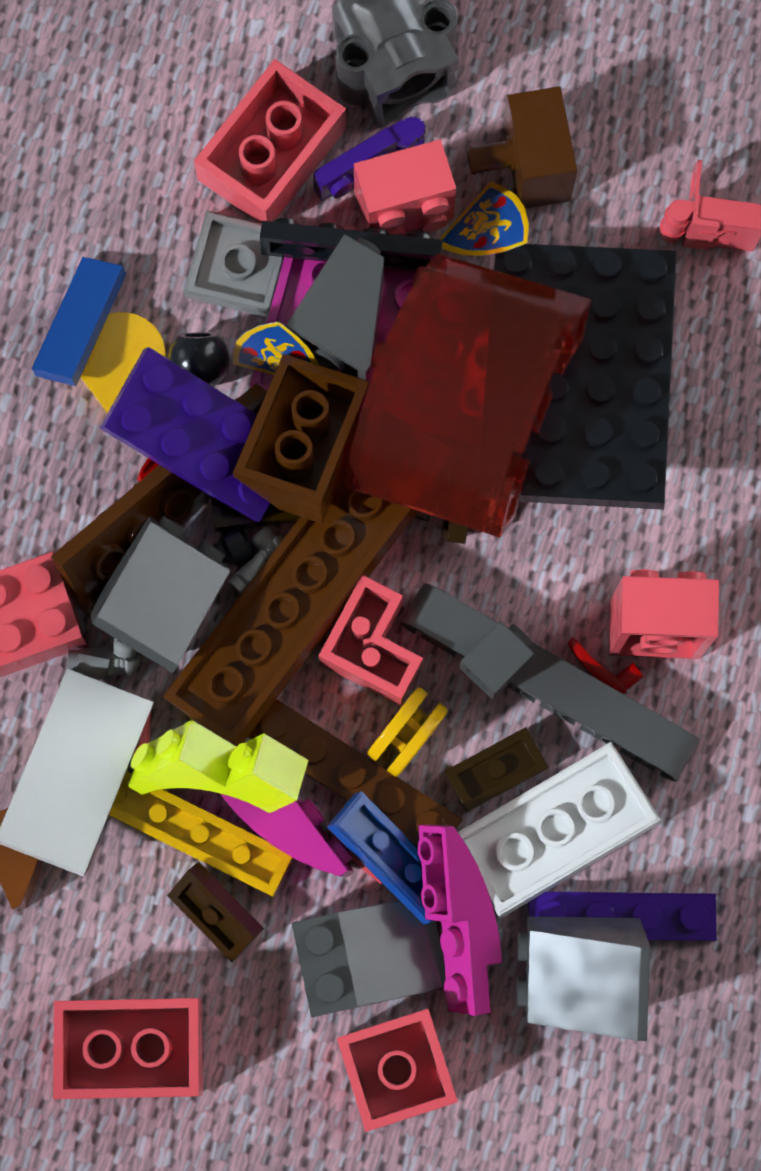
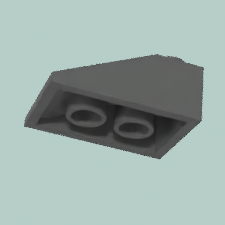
(367, 957)

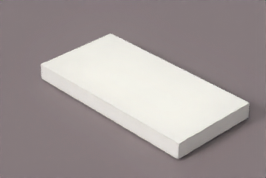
(74, 772)
(558, 828)

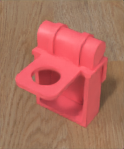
(711, 221)

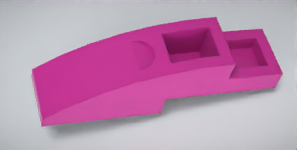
(297, 833)
(460, 900)

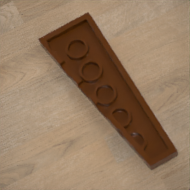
(97, 550)

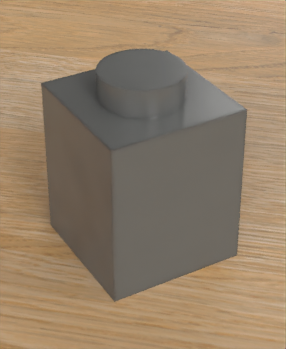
(497, 658)

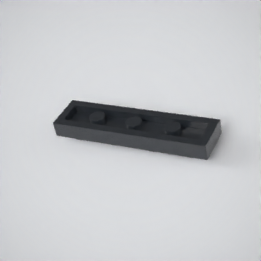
(291, 240)

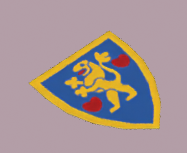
(489, 224)
(264, 346)

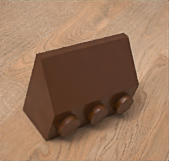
(301, 437)

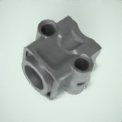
(394, 54)

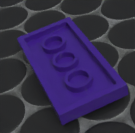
(185, 429)

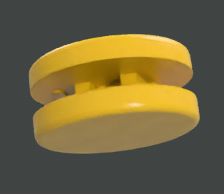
(408, 731)

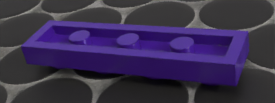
(662, 914)

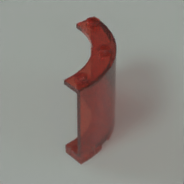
(462, 392)

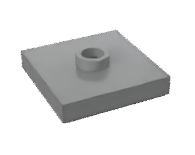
(230, 266)

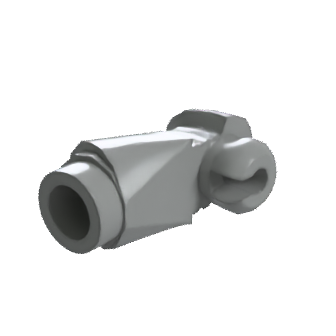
(266, 543)
(105, 661)

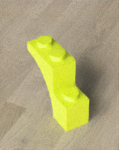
(196, 758)

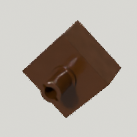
(534, 148)

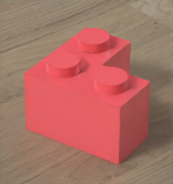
(360, 647)

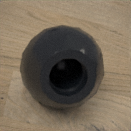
(202, 355)

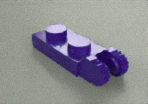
(337, 176)

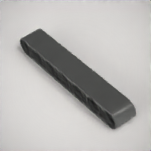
(559, 687)

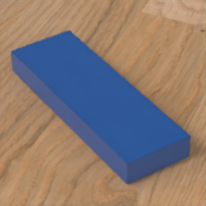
(79, 321)
(382, 850)

